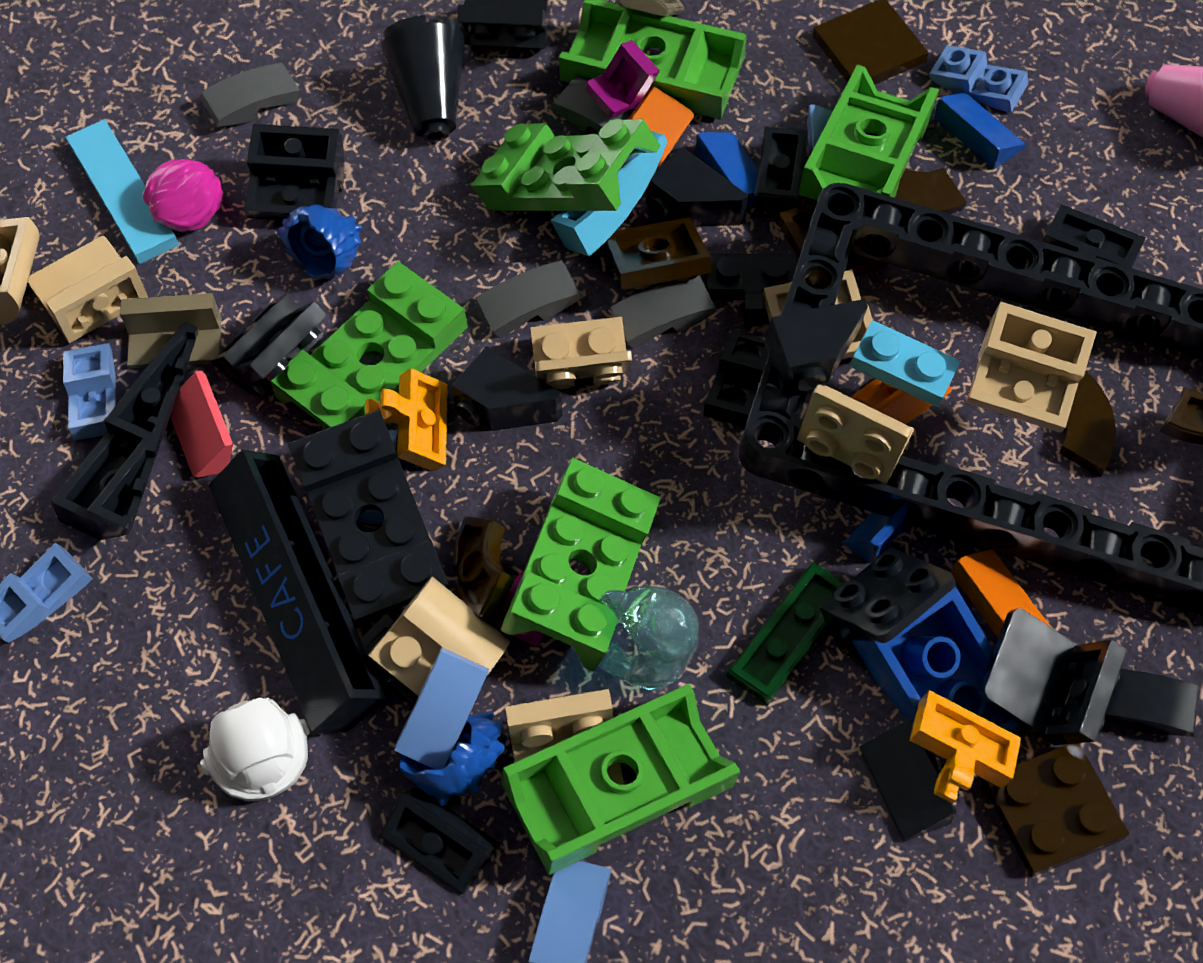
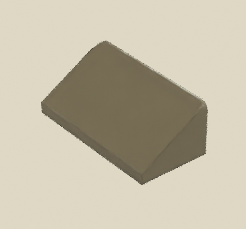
(657, 7)

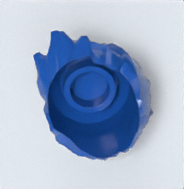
(321, 240)
(467, 763)

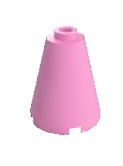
(1178, 94)

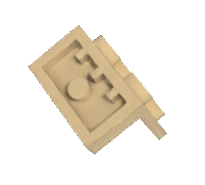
(86, 287)
(580, 351)
(853, 433)
(550, 721)

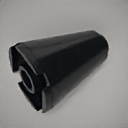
(426, 71)

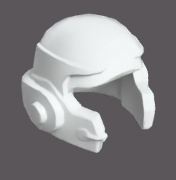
(256, 750)

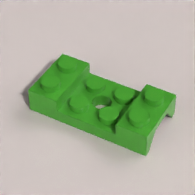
(696, 59)
(866, 161)
(561, 172)
(401, 320)
(592, 521)
(575, 806)

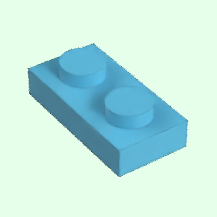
(905, 363)

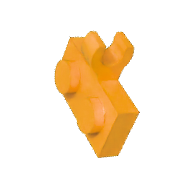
(420, 417)
(966, 743)

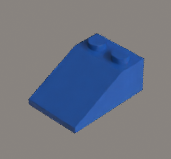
(938, 654)

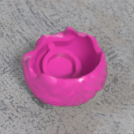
(183, 194)

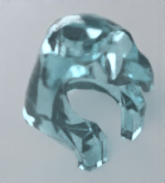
(662, 630)

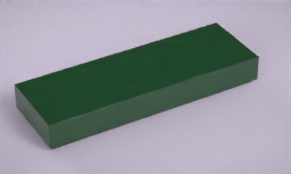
(785, 636)

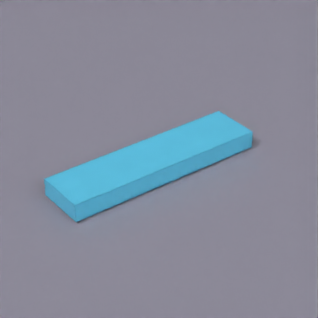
(120, 190)

